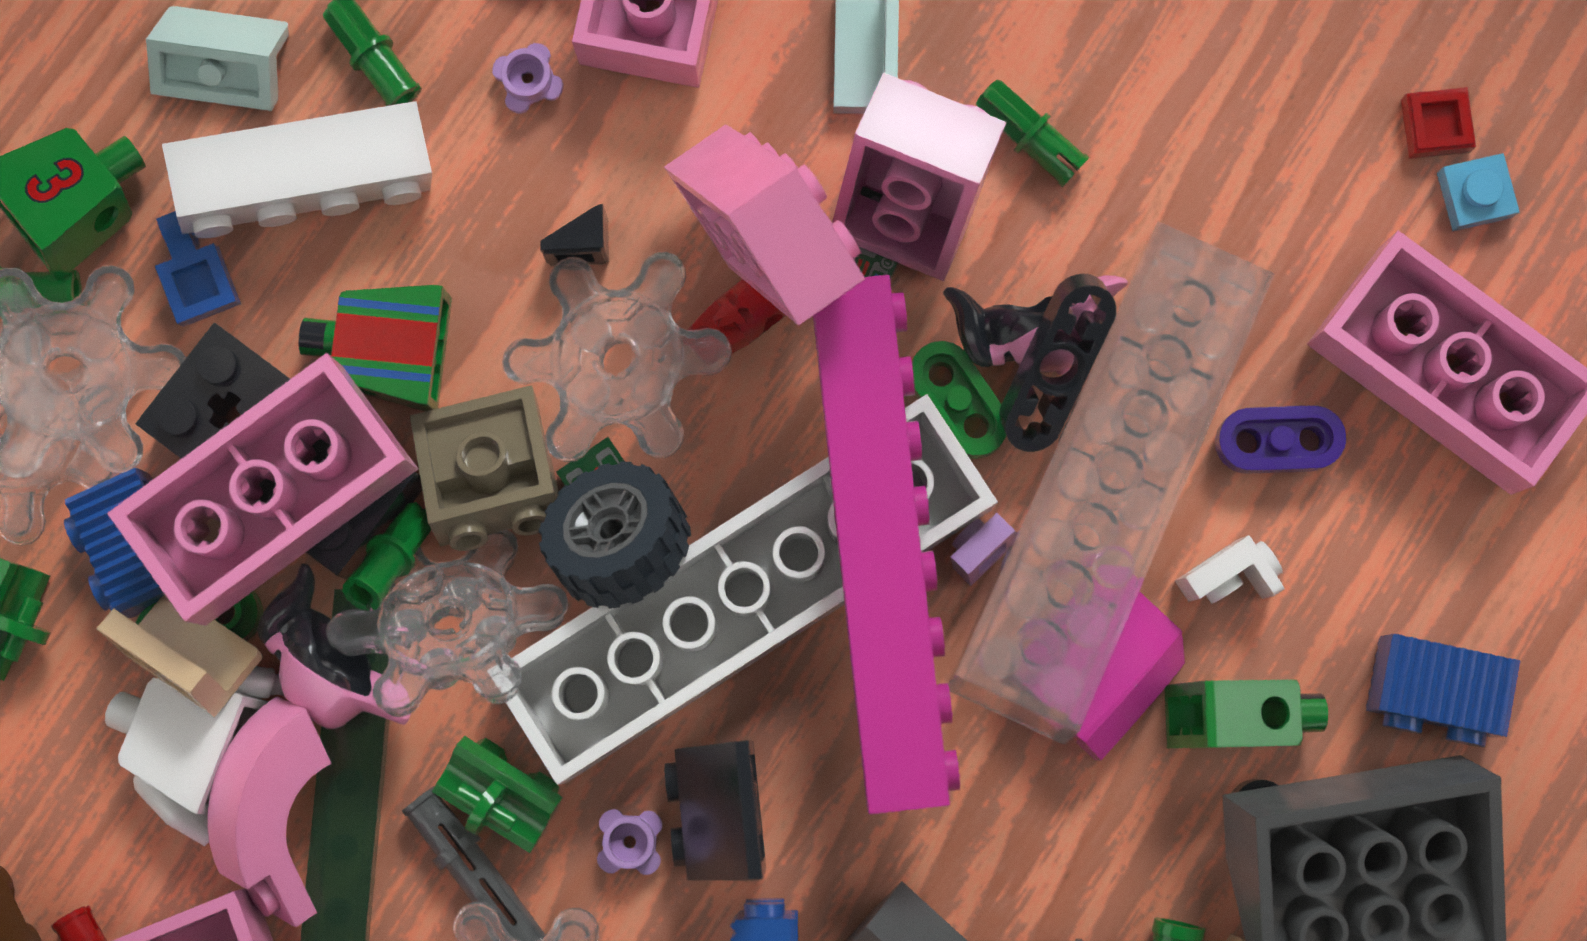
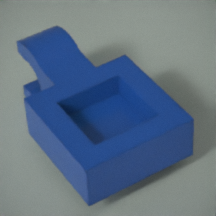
(195, 277)

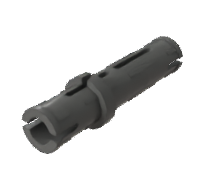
(431, 811)

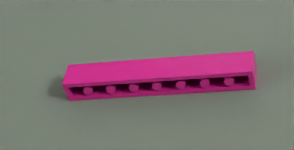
(881, 550)

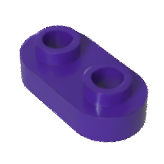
(1278, 439)

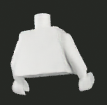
(178, 745)

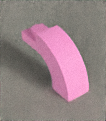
(252, 803)

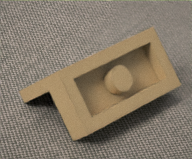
(191, 658)

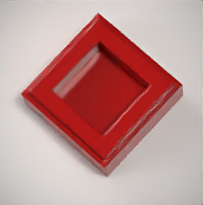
(1438, 122)

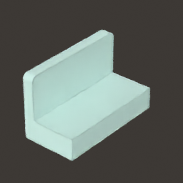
(863, 50)
(215, 57)

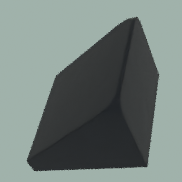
(581, 238)

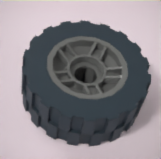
(615, 535)

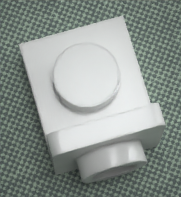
(1220, 576)

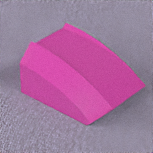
(1137, 672)

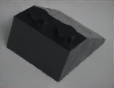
(718, 812)

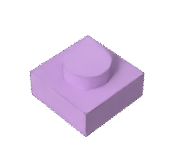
(981, 547)

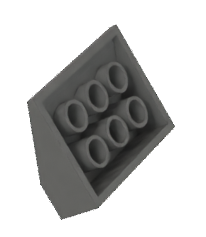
(1371, 856)

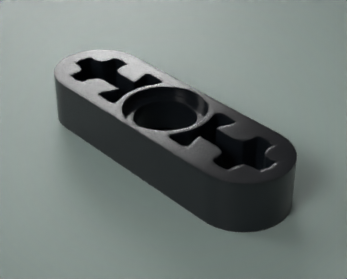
(1092, 329)

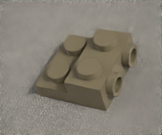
(484, 468)

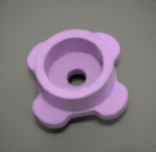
(520, 62)
(616, 854)

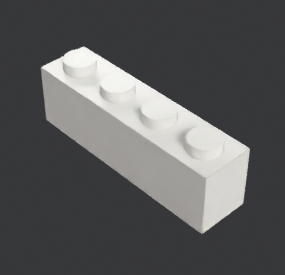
(298, 169)

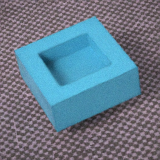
(1478, 192)

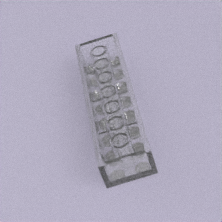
(1110, 485)

